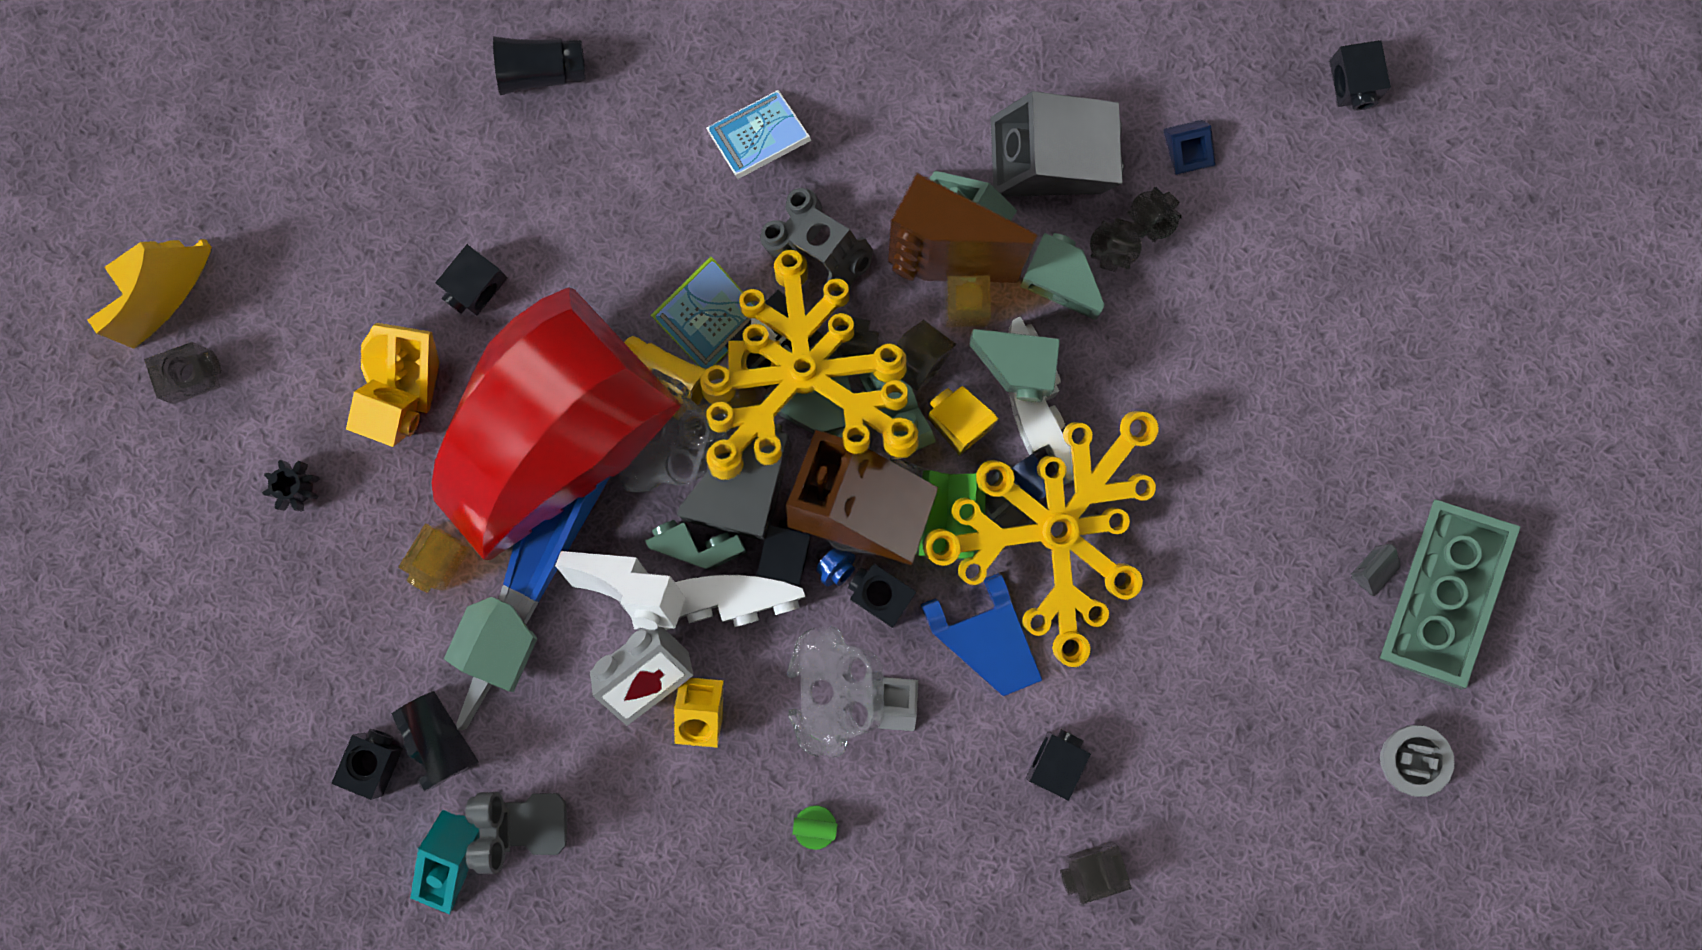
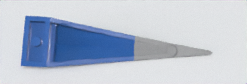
(530, 573)

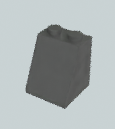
(1056, 146)
(741, 503)

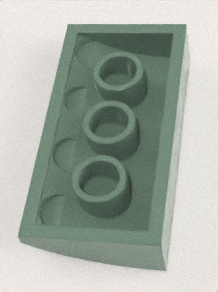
(1449, 594)

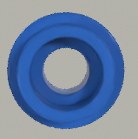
(836, 567)

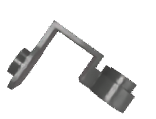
(841, 253)
(535, 824)

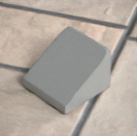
(900, 704)

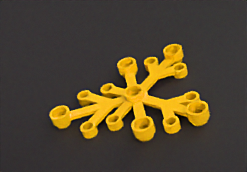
(798, 329)
(1089, 489)

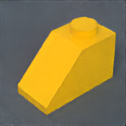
(961, 418)

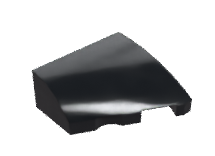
(433, 740)

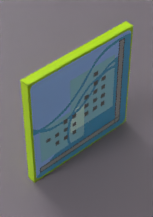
(703, 314)

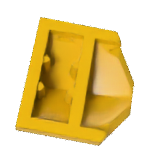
(402, 360)

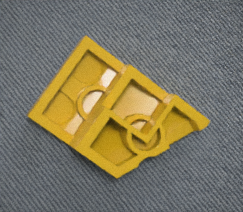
(153, 286)

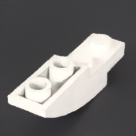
(1039, 423)
(736, 598)

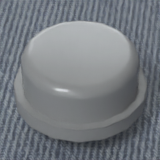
(1417, 760)

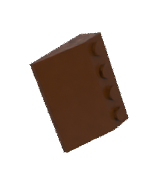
(949, 235)

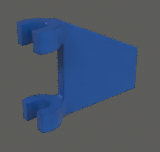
(989, 641)

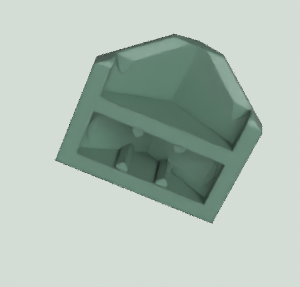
(492, 644)

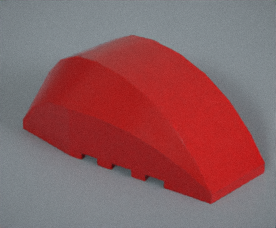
(544, 422)

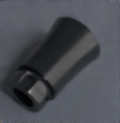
(536, 63)

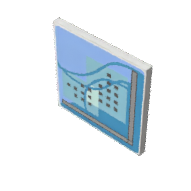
(758, 134)

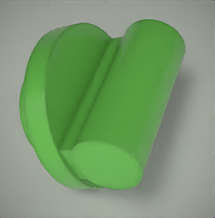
(815, 827)

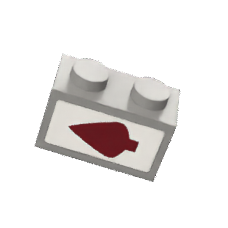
(640, 673)

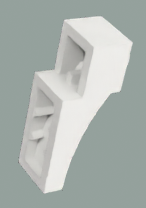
(646, 597)

